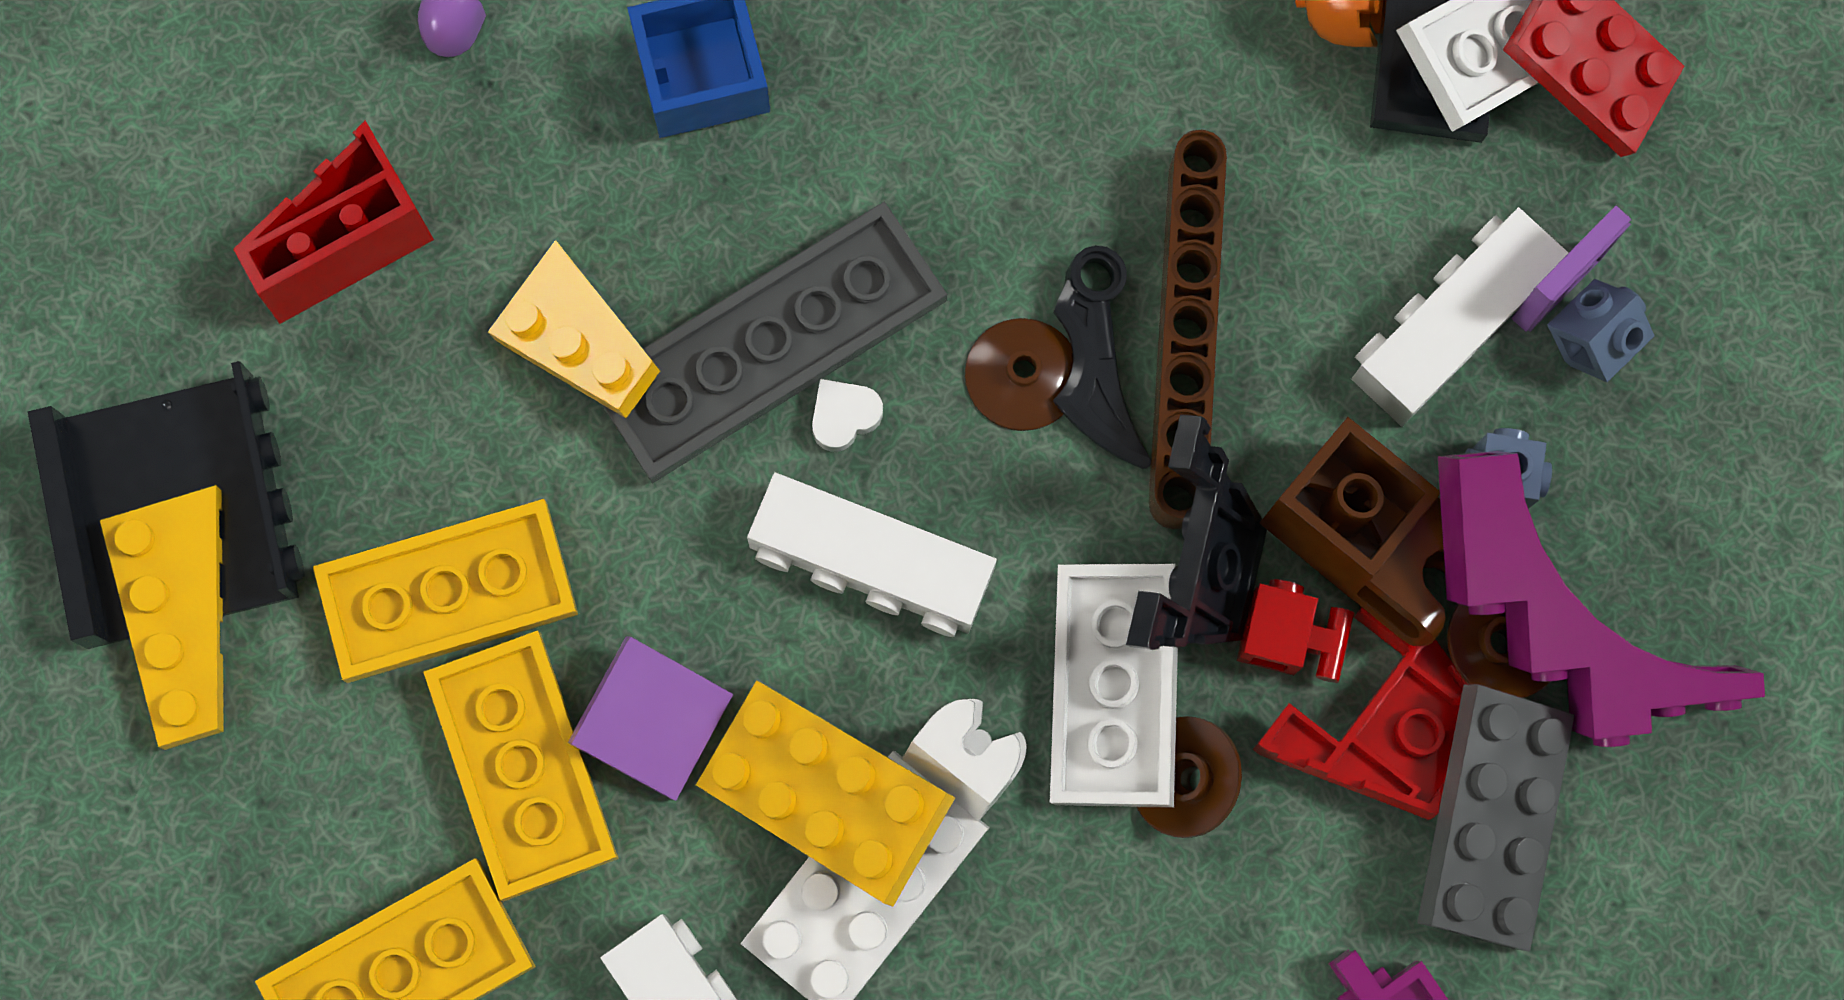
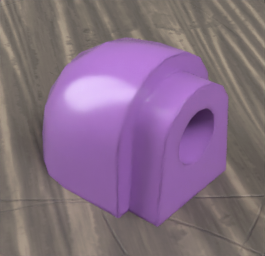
(450, 25)

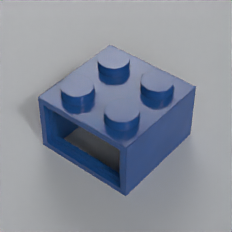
(699, 63)

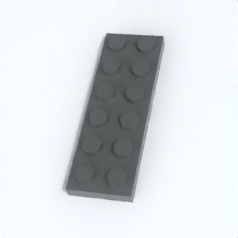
(777, 339)

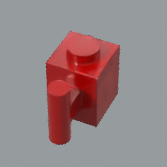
(1282, 631)

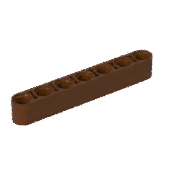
(1187, 301)

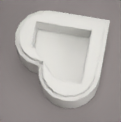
(844, 412)

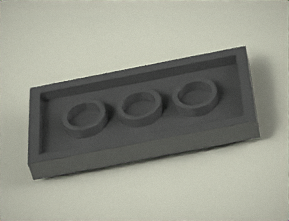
(1496, 818)

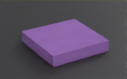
(1571, 269)
(650, 718)

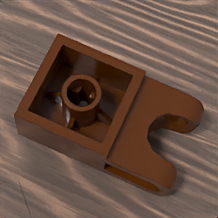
(1367, 530)

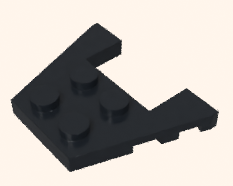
(1218, 556)

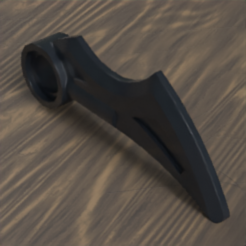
(1093, 390)

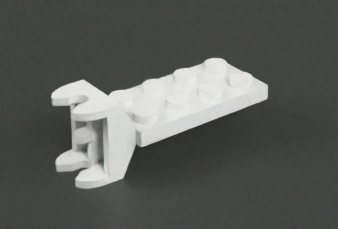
(834, 935)

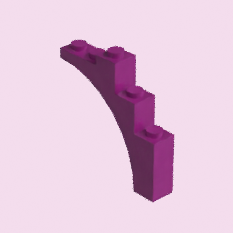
(1501, 567)

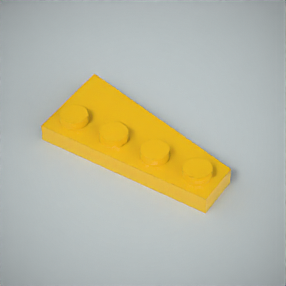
(172, 605)

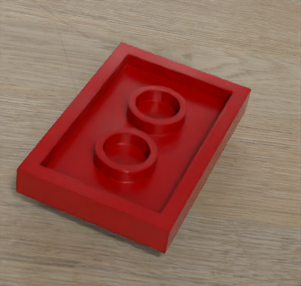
(1596, 66)

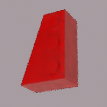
(333, 231)

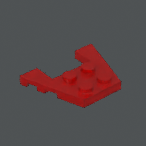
(1396, 743)

